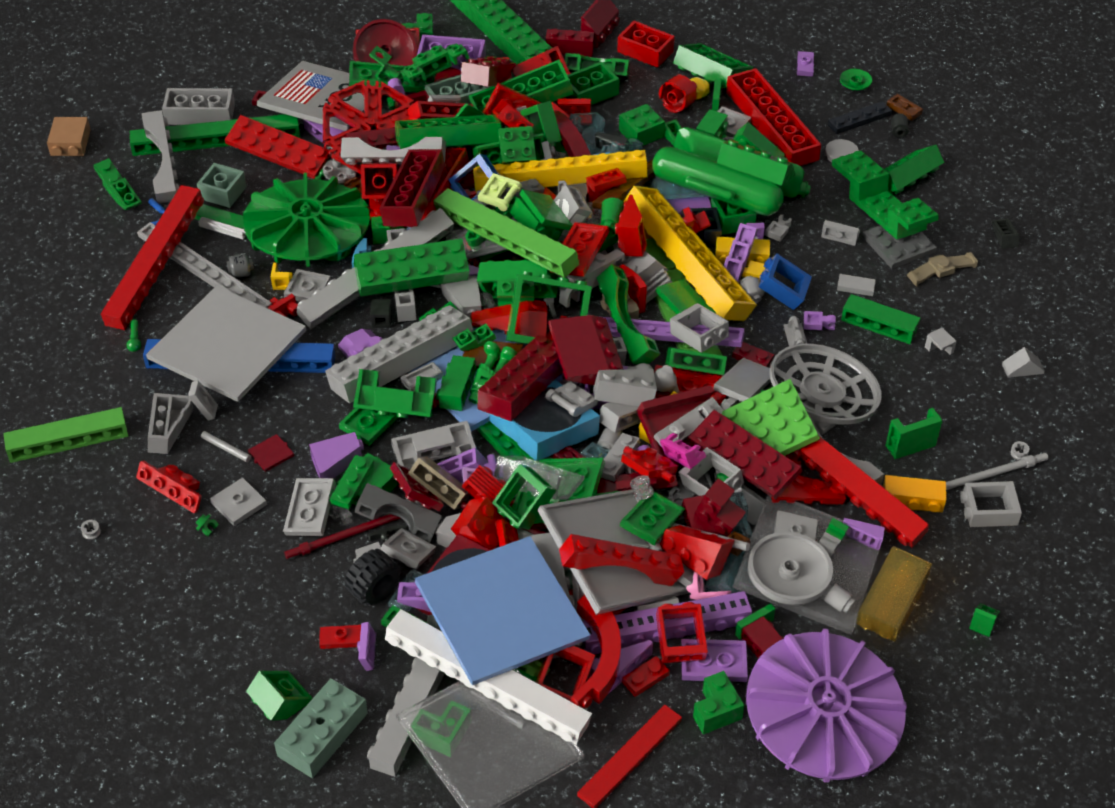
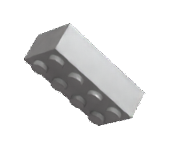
(198, 105)

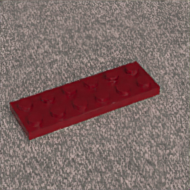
(756, 459)

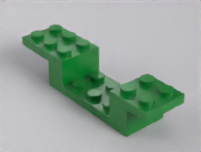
(871, 194)

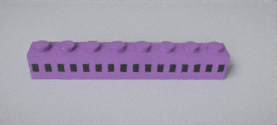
(641, 625)

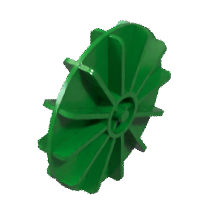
(306, 219)

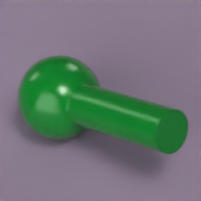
(134, 343)

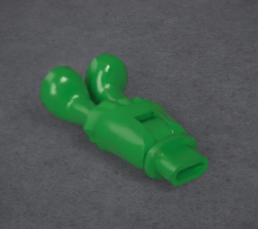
(484, 371)

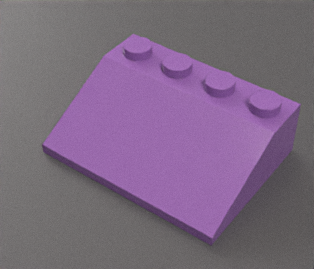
(474, 47)

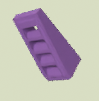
(865, 533)

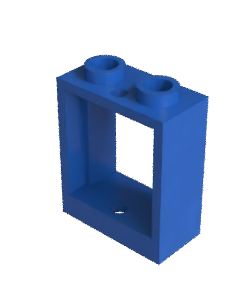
(483, 162)
(780, 291)

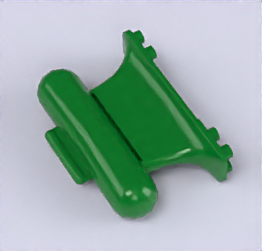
(694, 167)

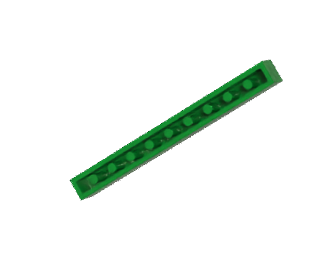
(205, 134)

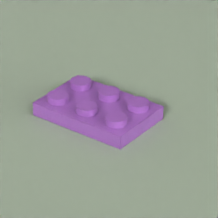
(721, 656)

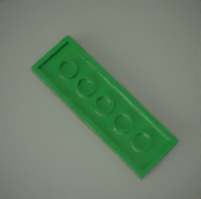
(367, 71)

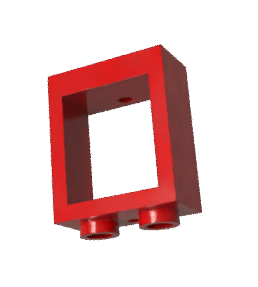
(681, 653)
(572, 654)

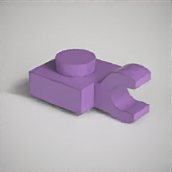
(816, 320)

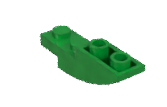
(116, 185)

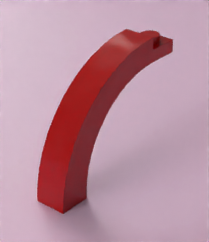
(609, 637)

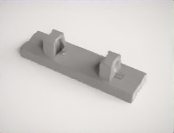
(689, 422)

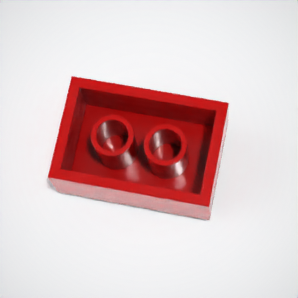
(645, 44)

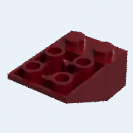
(485, 70)

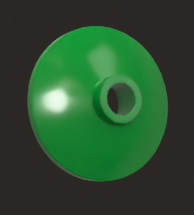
(856, 79)

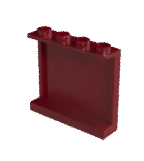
(663, 411)

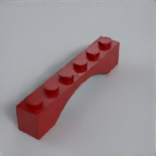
(588, 552)

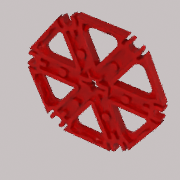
(358, 120)

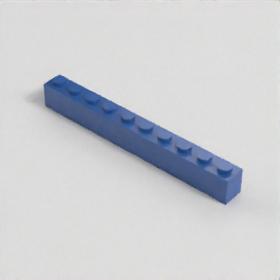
(298, 358)

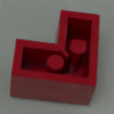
(719, 510)

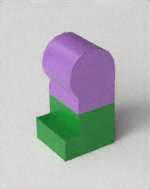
(396, 84)

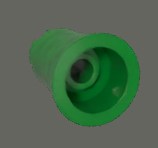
(611, 212)

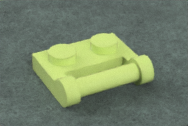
(494, 189)

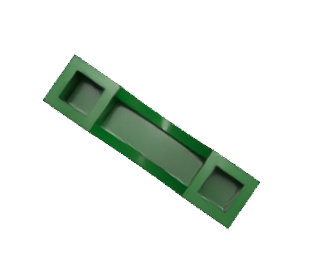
(576, 62)

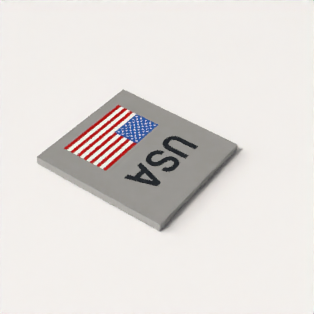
(306, 91)

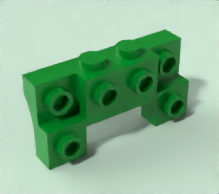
(432, 62)
(399, 401)

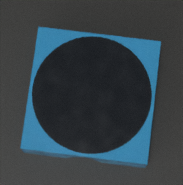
(548, 427)

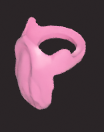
(697, 589)

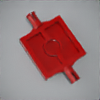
(650, 463)

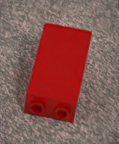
(377, 179)

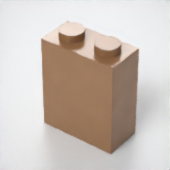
(68, 136)

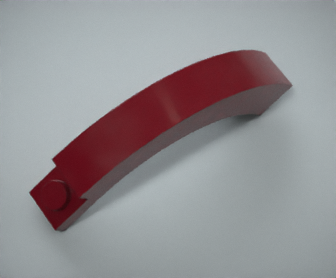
(571, 137)

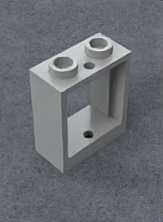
(681, 327)
(690, 476)
(984, 518)

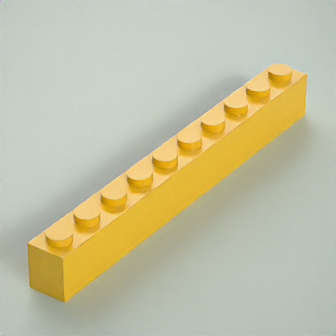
(570, 169)

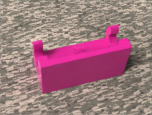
(681, 452)

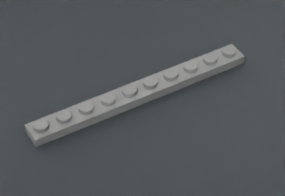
(208, 271)

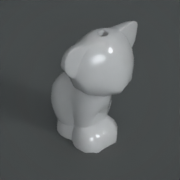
(664, 377)

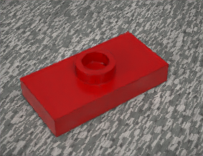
(339, 636)

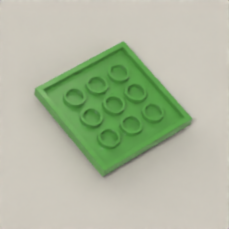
(776, 418)

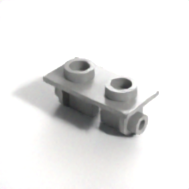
(794, 332)

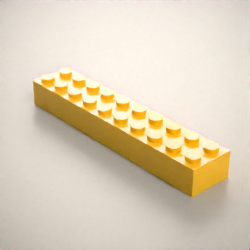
(692, 256)

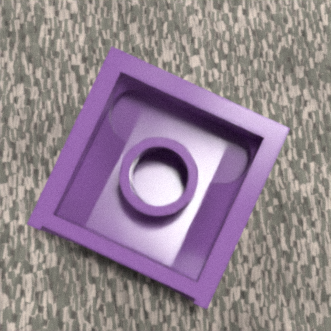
(358, 341)

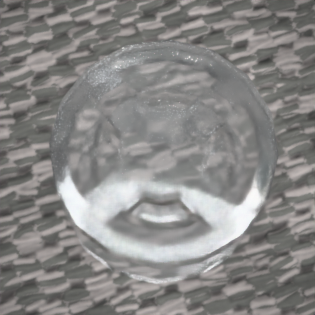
(641, 487)

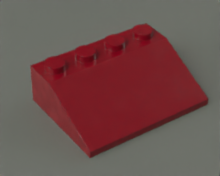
(584, 347)

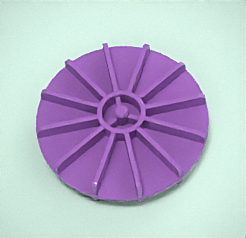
(825, 705)

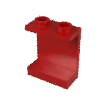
(510, 115)

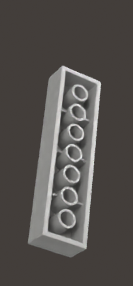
(401, 351)

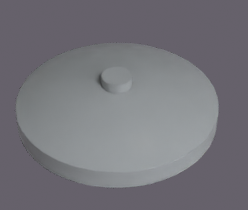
(790, 568)

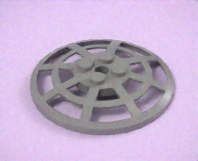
(825, 389)

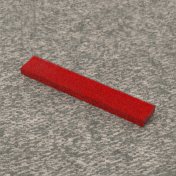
(629, 757)

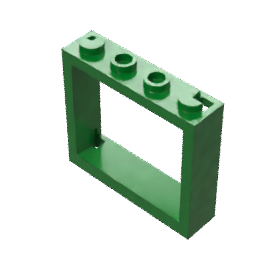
(543, 279)

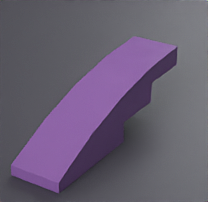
(740, 250)

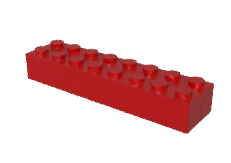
(773, 117)

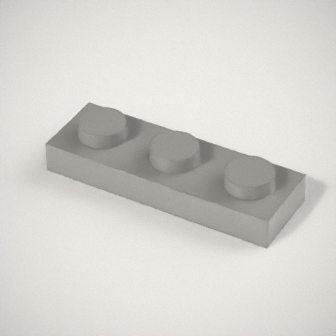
(613, 463)

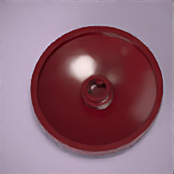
(390, 37)

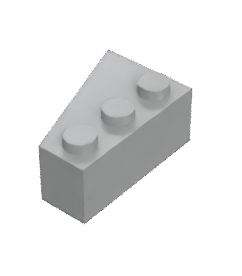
(644, 266)
(625, 386)
(167, 420)

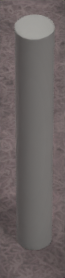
(225, 446)

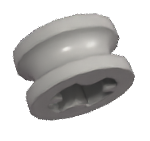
(1019, 445)
(87, 525)

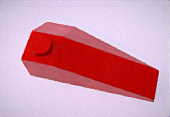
(530, 318)

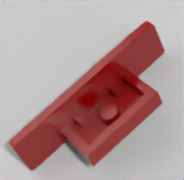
(172, 484)

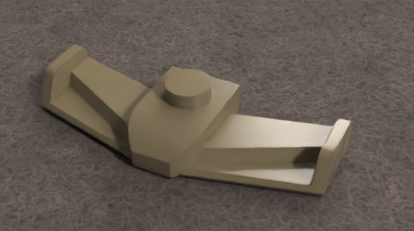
(941, 267)

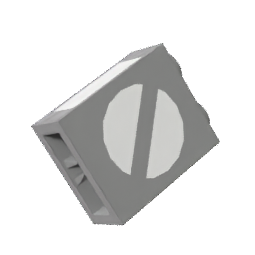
(573, 206)

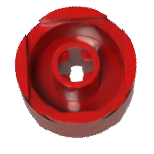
(678, 93)

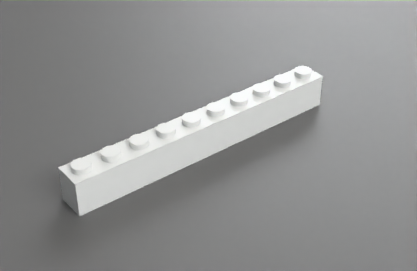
(509, 688)

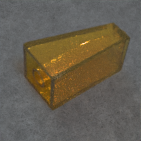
(894, 593)

